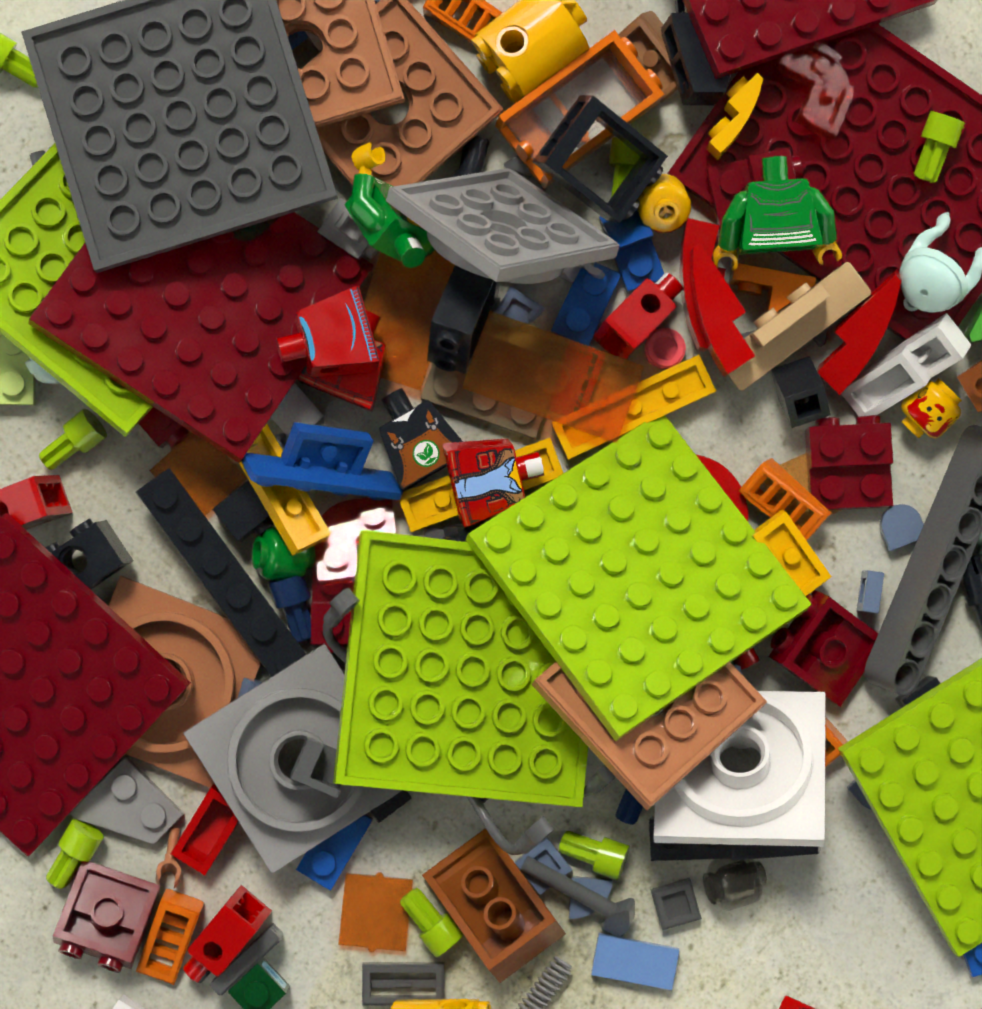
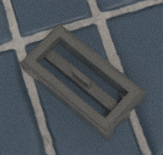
(247, 959)
(400, 967)

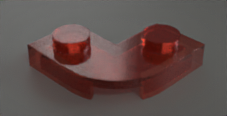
(828, 88)
(337, 554)

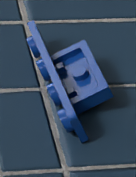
(324, 461)

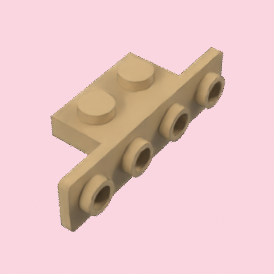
(807, 316)

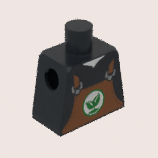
(415, 439)

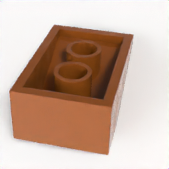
(493, 905)

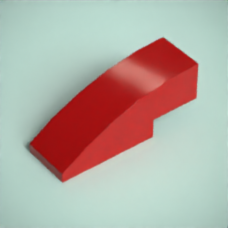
(693, 234)
(716, 311)
(860, 335)
(206, 832)

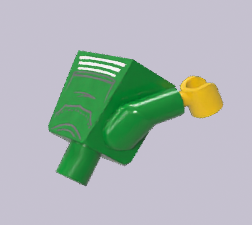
(777, 217)
(378, 220)

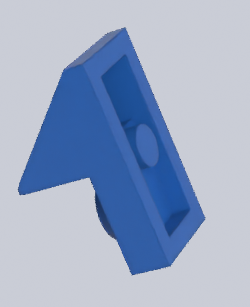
(636, 253)

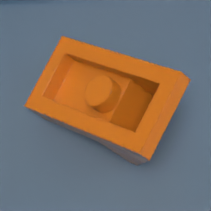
(779, 284)

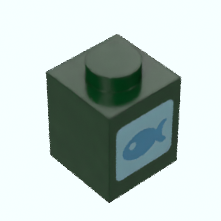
(259, 987)

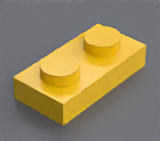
(792, 551)

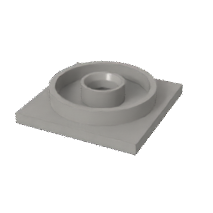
(501, 226)
(242, 751)

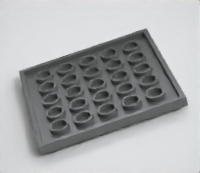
(177, 122)

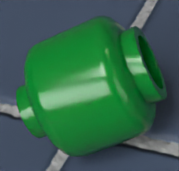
(275, 560)

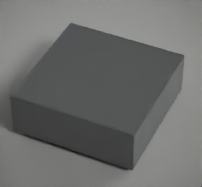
(675, 904)

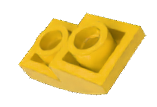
(741, 103)

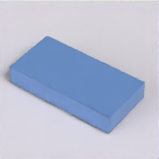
(635, 961)

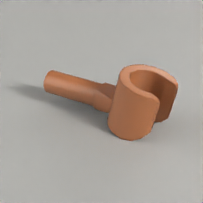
(169, 863)

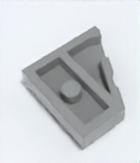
(129, 805)

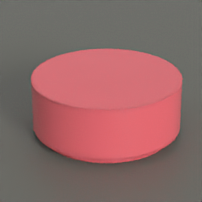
(664, 348)

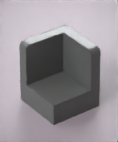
(316, 767)

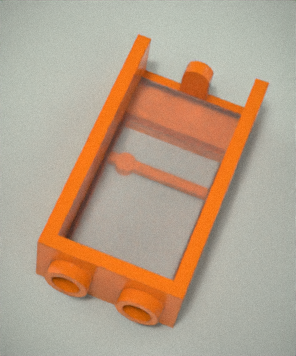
(604, 70)

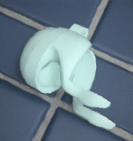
(932, 278)

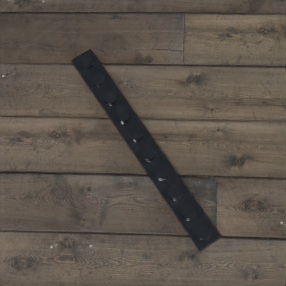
(229, 585)

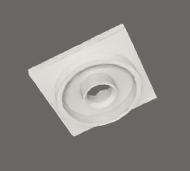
(769, 805)

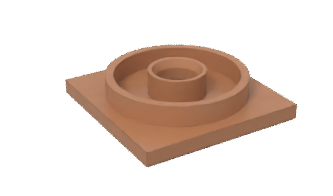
(355, 62)
(444, 105)
(206, 653)
(666, 745)

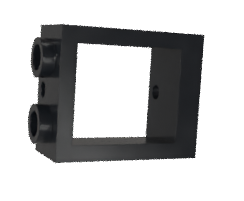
(568, 136)
(460, 319)

